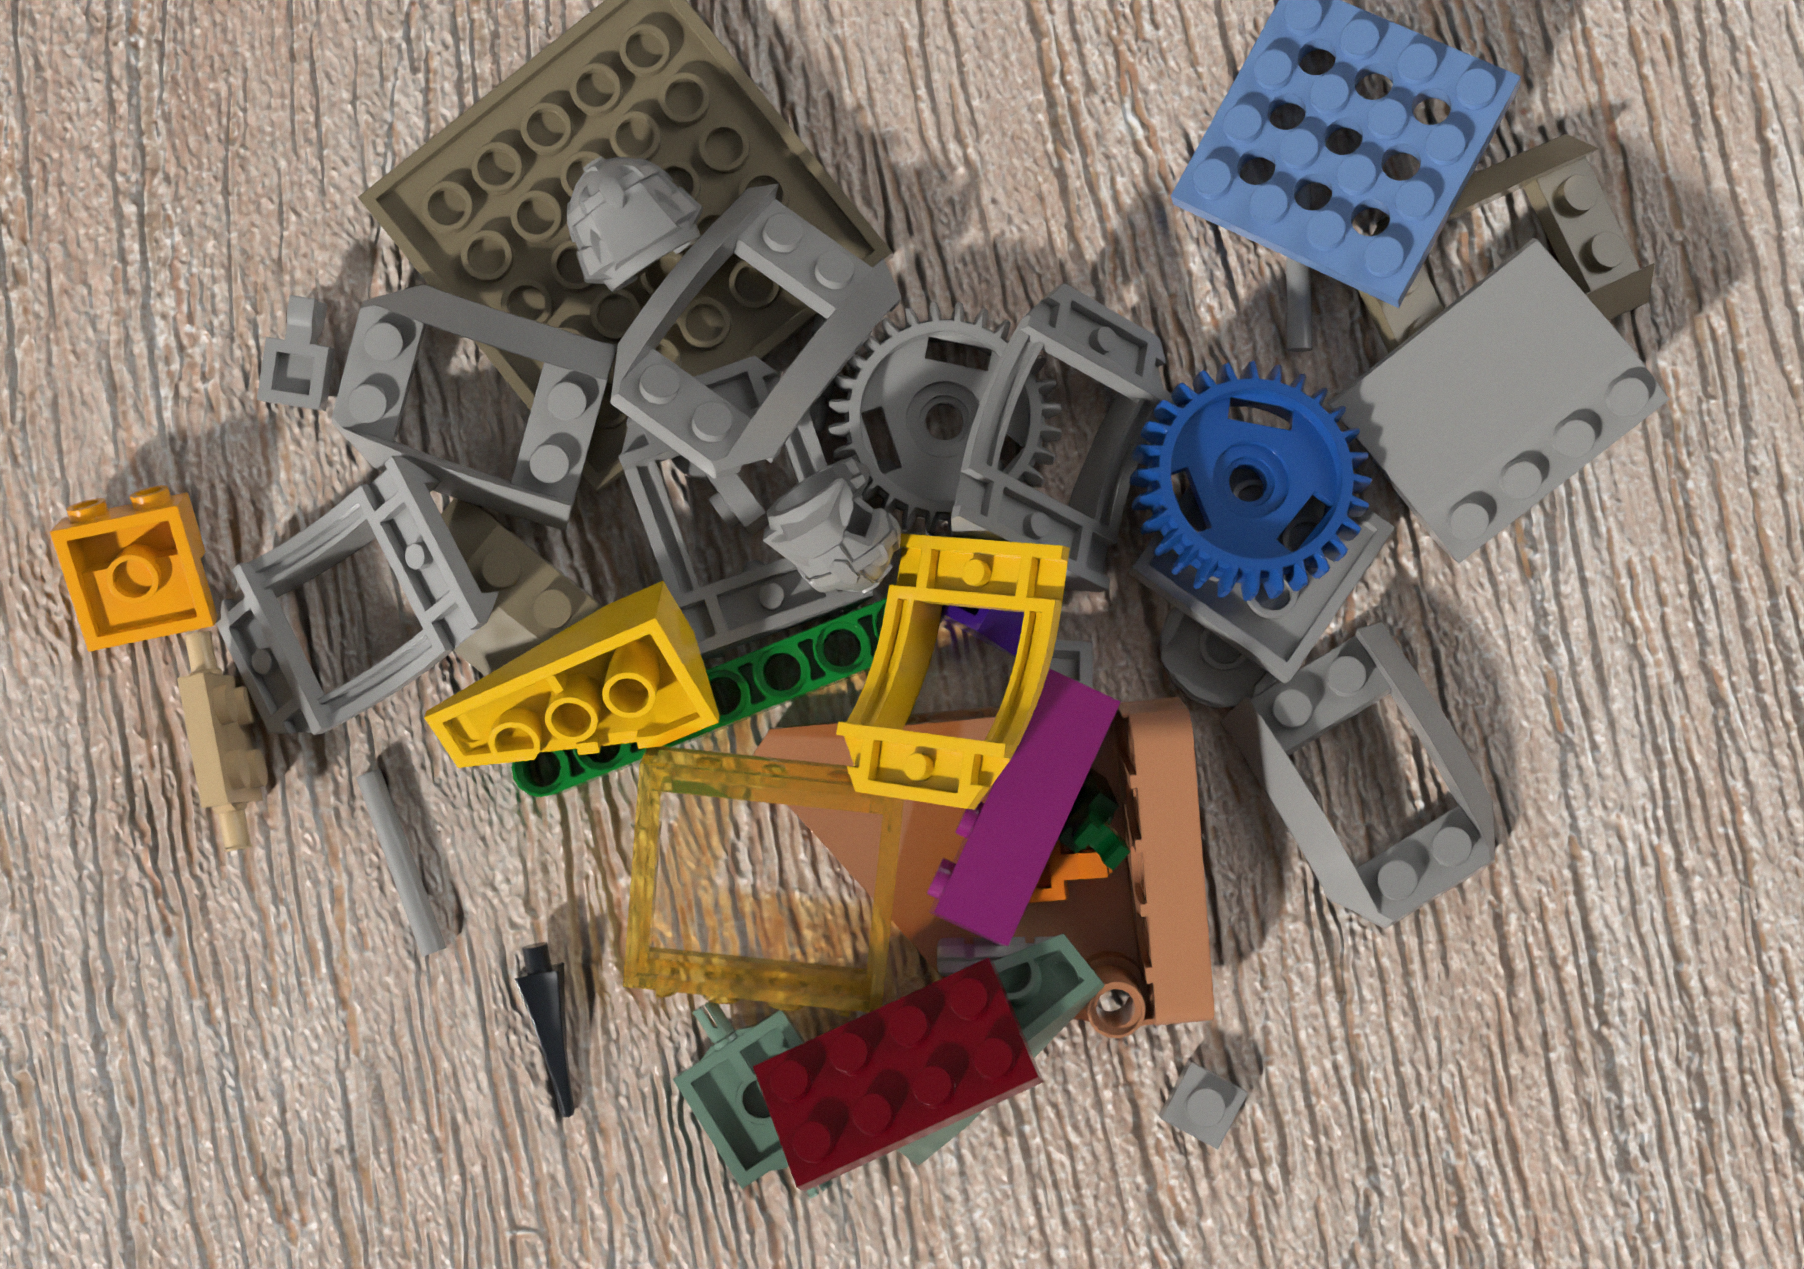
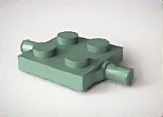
(728, 1095)

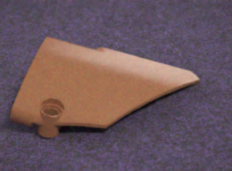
(1135, 929)

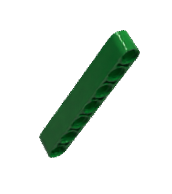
(755, 691)

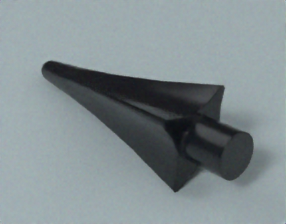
(544, 998)

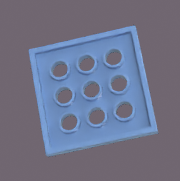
(1416, 206)

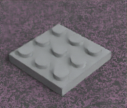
(1265, 630)

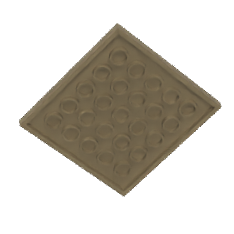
(633, 80)

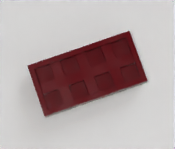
(896, 1074)

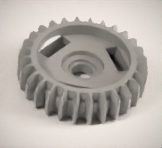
(909, 387)

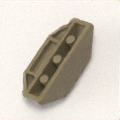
(532, 596)

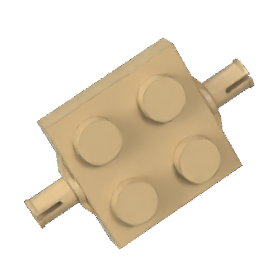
(220, 740)

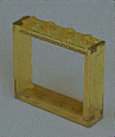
(734, 977)

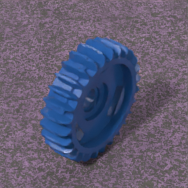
(1290, 463)

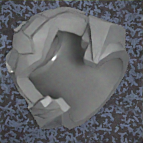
(628, 218)
(832, 531)

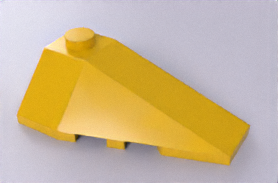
(601, 682)

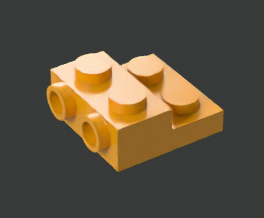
(134, 568)

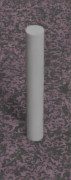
(1299, 293)
(401, 862)

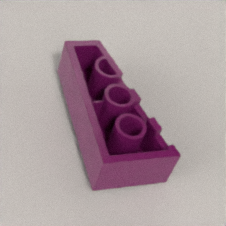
(1022, 813)

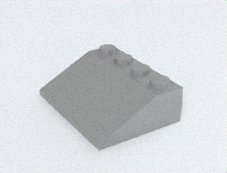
(1498, 400)

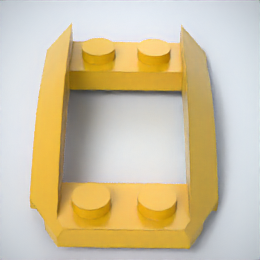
(961, 574)

